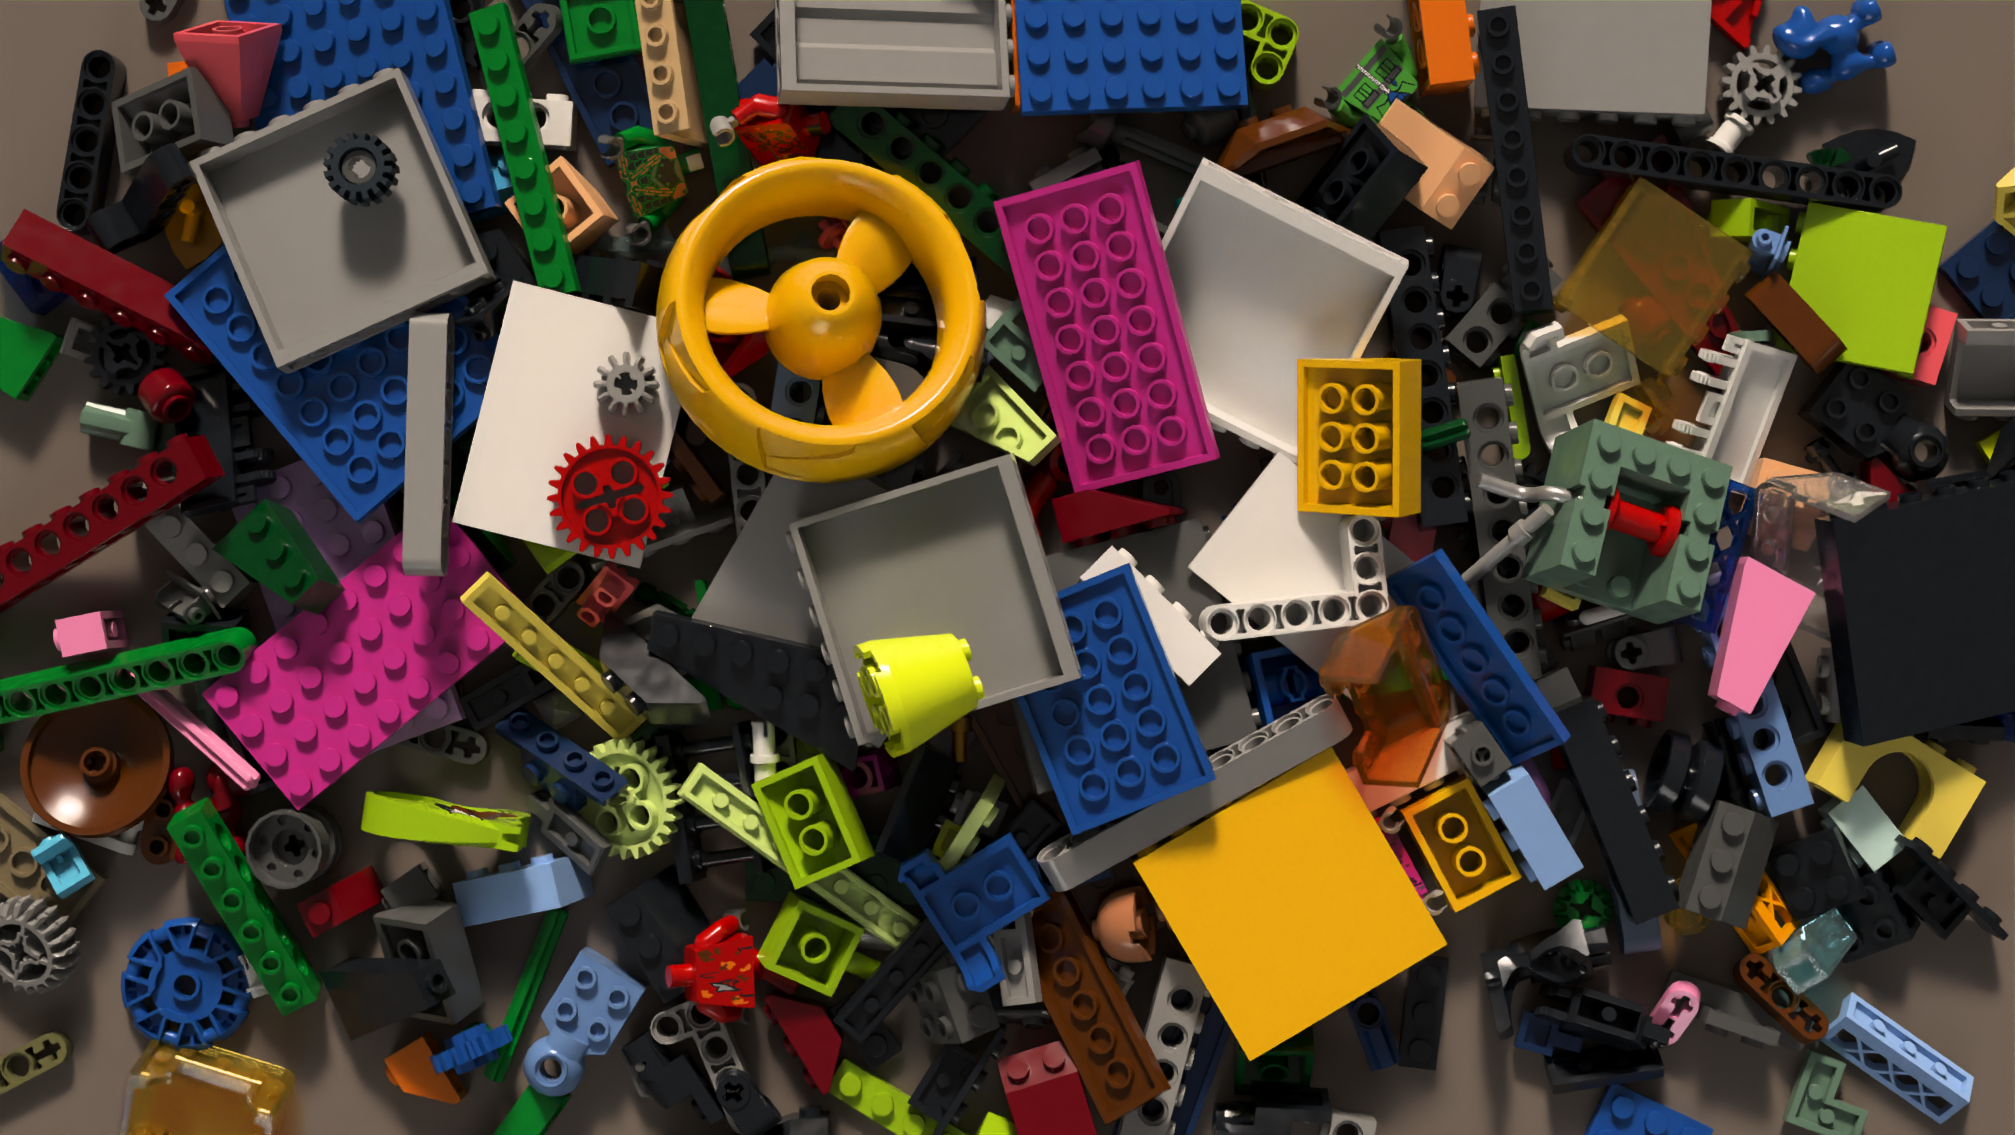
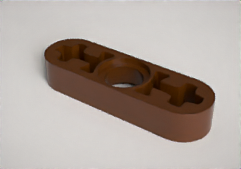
(1794, 1025)

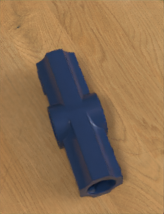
(1375, 1034)

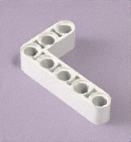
(1312, 605)

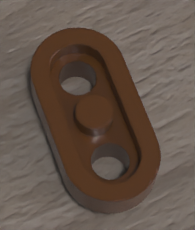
(155, 829)

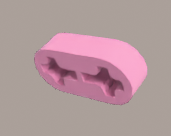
(1681, 1016)

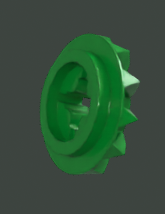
(1577, 892)

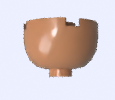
(1125, 926)

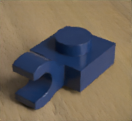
(1542, 1036)

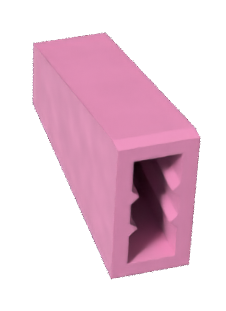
(1755, 632)

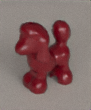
(225, 800)

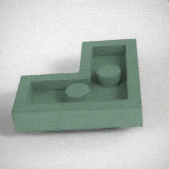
(1813, 1099)

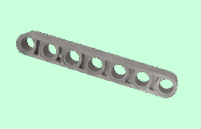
(428, 444)

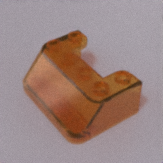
(1394, 692)

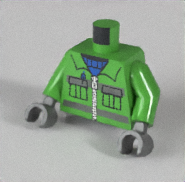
(1376, 81)

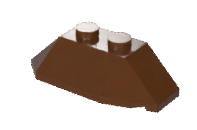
(1278, 140)

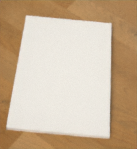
(1281, 552)

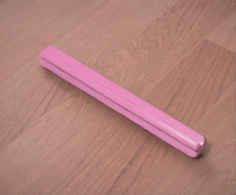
(202, 738)

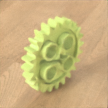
(653, 792)

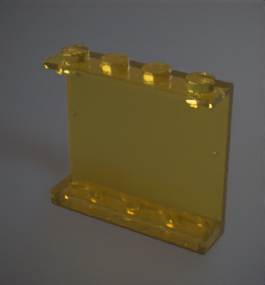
(1654, 277)

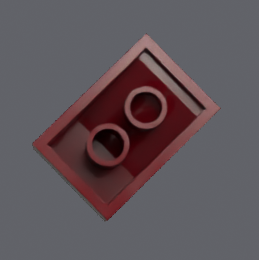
(1046, 1092)

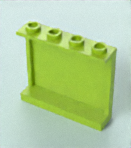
(1867, 282)

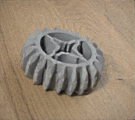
(40, 950)

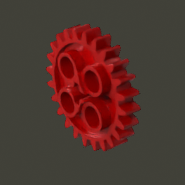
(620, 530)

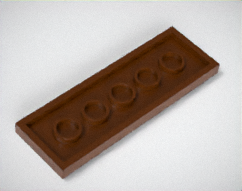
(1092, 1012)

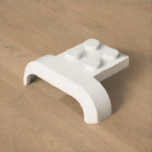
(1571, 373)

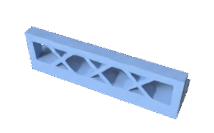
(1904, 1056)

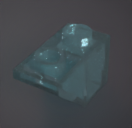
(1813, 951)

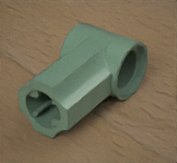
(127, 426)

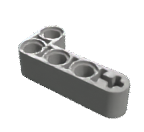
(702, 1031)

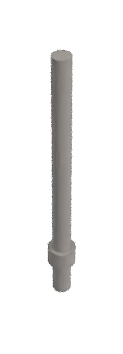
(1518, 535)

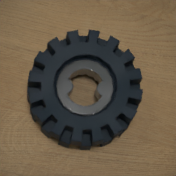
(375, 155)

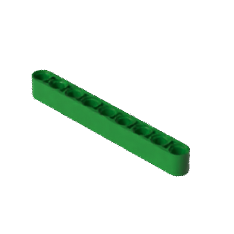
(114, 679)

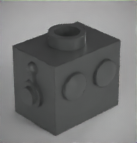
(1464, 746)

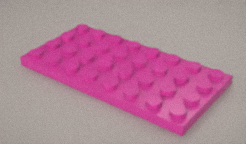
(1107, 328)
(358, 670)

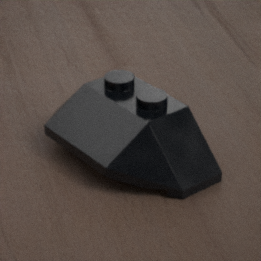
(647, 680)

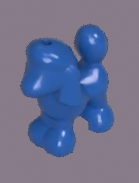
(1840, 38)

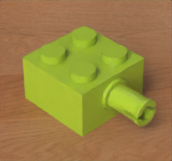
(814, 945)

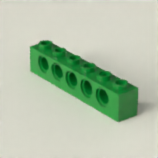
(245, 906)

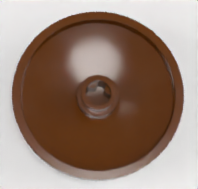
(97, 767)

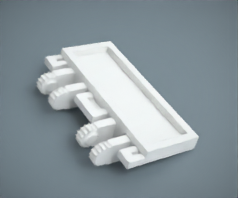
(1745, 408)

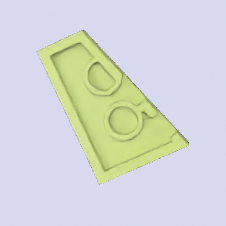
(1004, 420)
(981, 814)

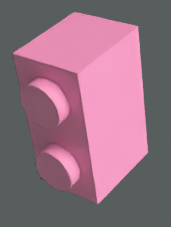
(91, 633)

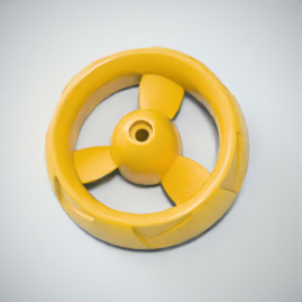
(821, 320)

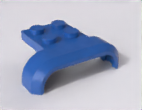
(975, 902)

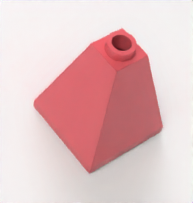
(234, 61)

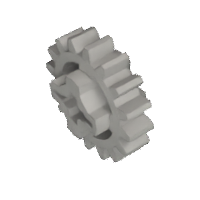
(1750, 74)

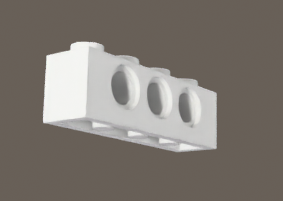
(560, 125)

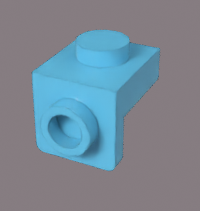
(63, 864)

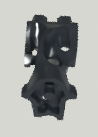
(1550, 955)

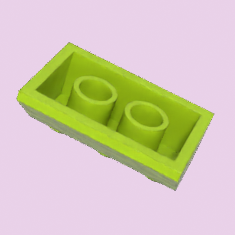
(813, 820)

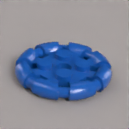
(164, 989)

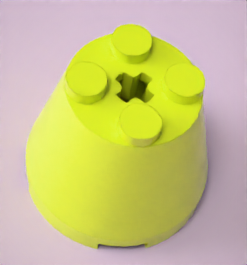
(916, 686)

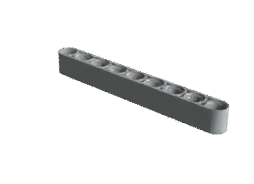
(1237, 770)

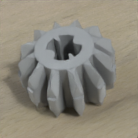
(617, 393)

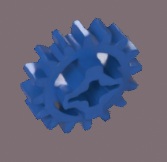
(471, 1048)

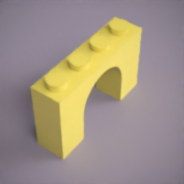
(1944, 788)

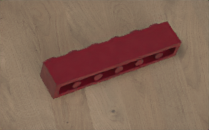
(100, 282)

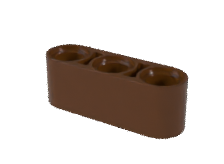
(1795, 322)

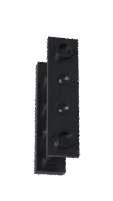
(688, 852)

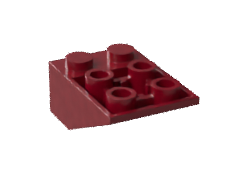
(1095, 514)

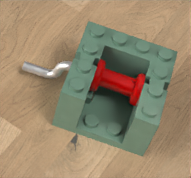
(1624, 521)

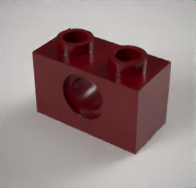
(1648, 692)

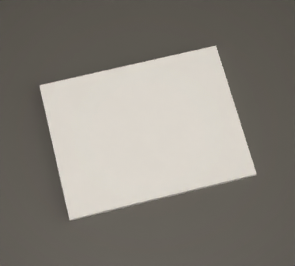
(546, 403)

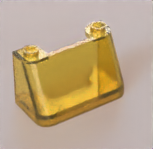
(204, 1093)

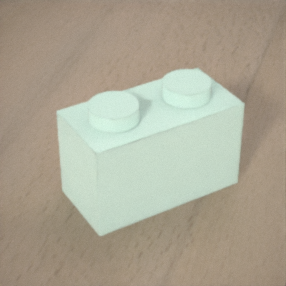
(1864, 829)

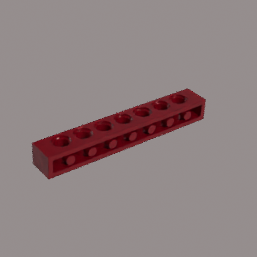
(195, 470)

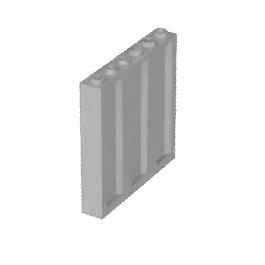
(894, 53)

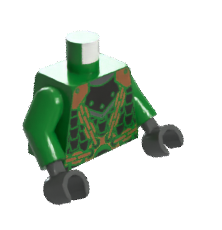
(650, 176)

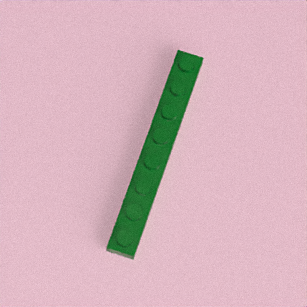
(524, 149)

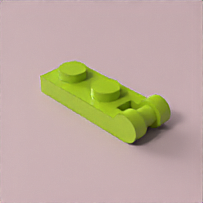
(1507, 368)

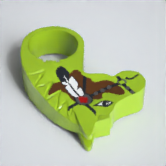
(439, 821)

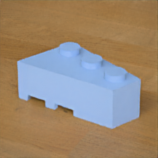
(1530, 827)
(520, 889)

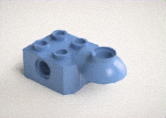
(582, 1020)

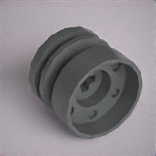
(274, 849)

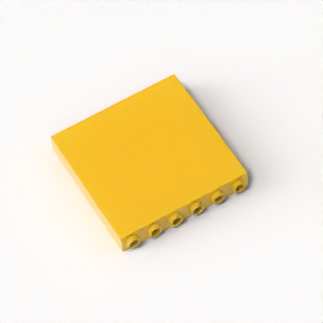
(1289, 902)

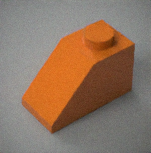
(415, 1074)

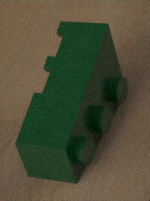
(281, 556)

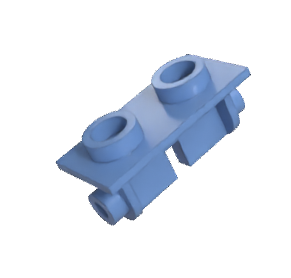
(1768, 250)

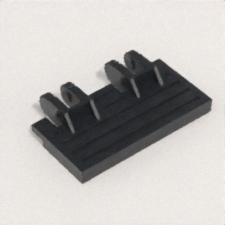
(227, 430)

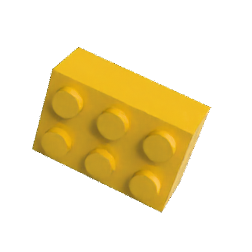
(1459, 843)

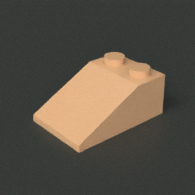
(1453, 169)

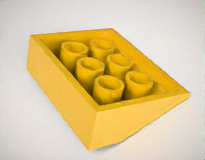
(1359, 436)

